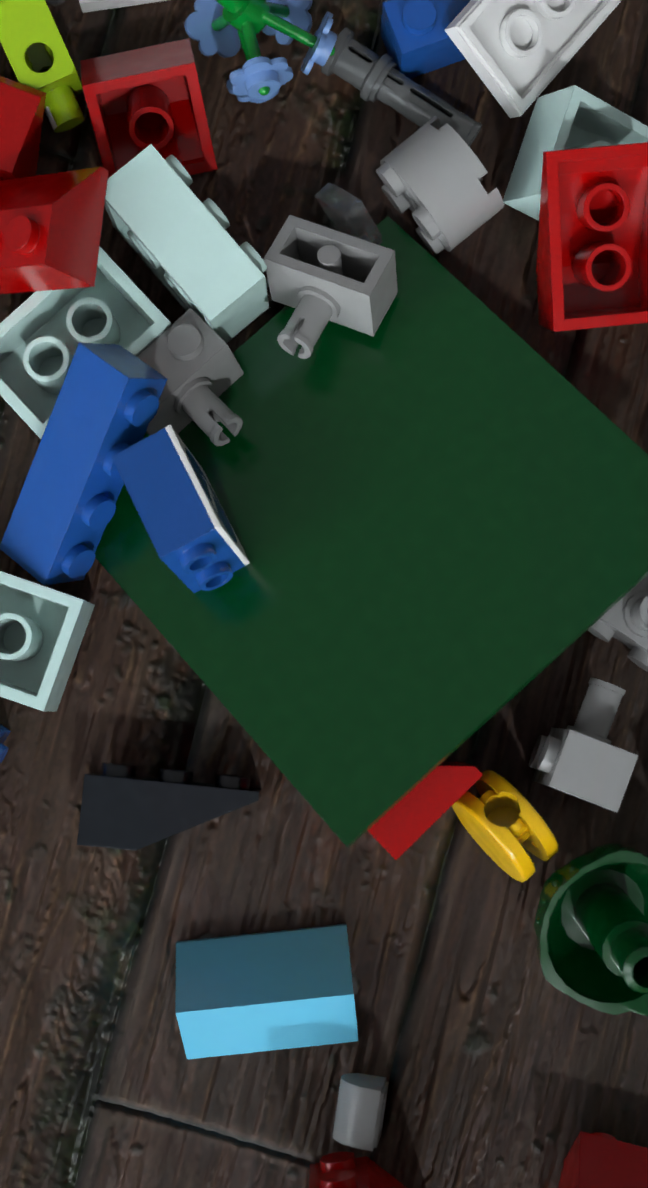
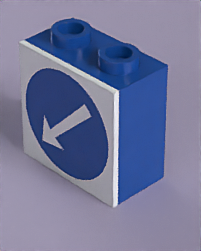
(180, 511)

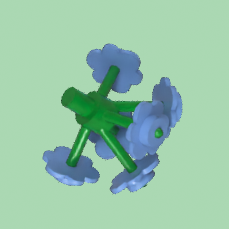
(222, 23)

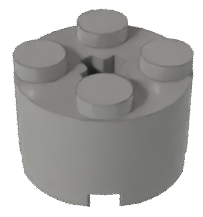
(440, 184)

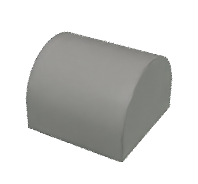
(360, 1110)

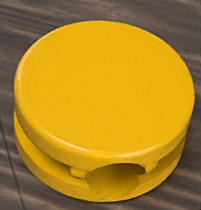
(503, 822)

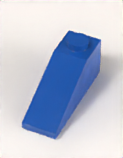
(416, 34)

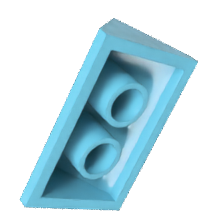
(265, 991)

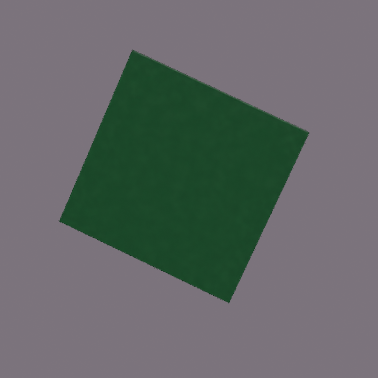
(414, 534)

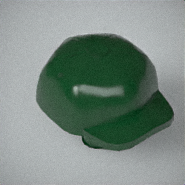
(596, 929)

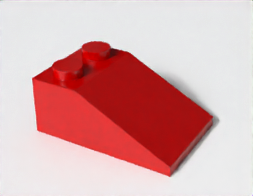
(593, 238)

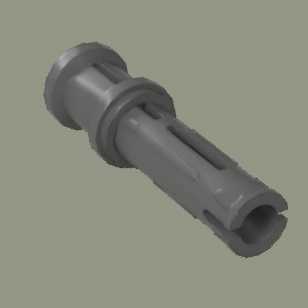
(380, 80)

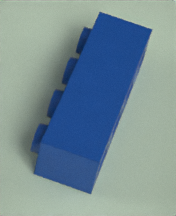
(73, 479)

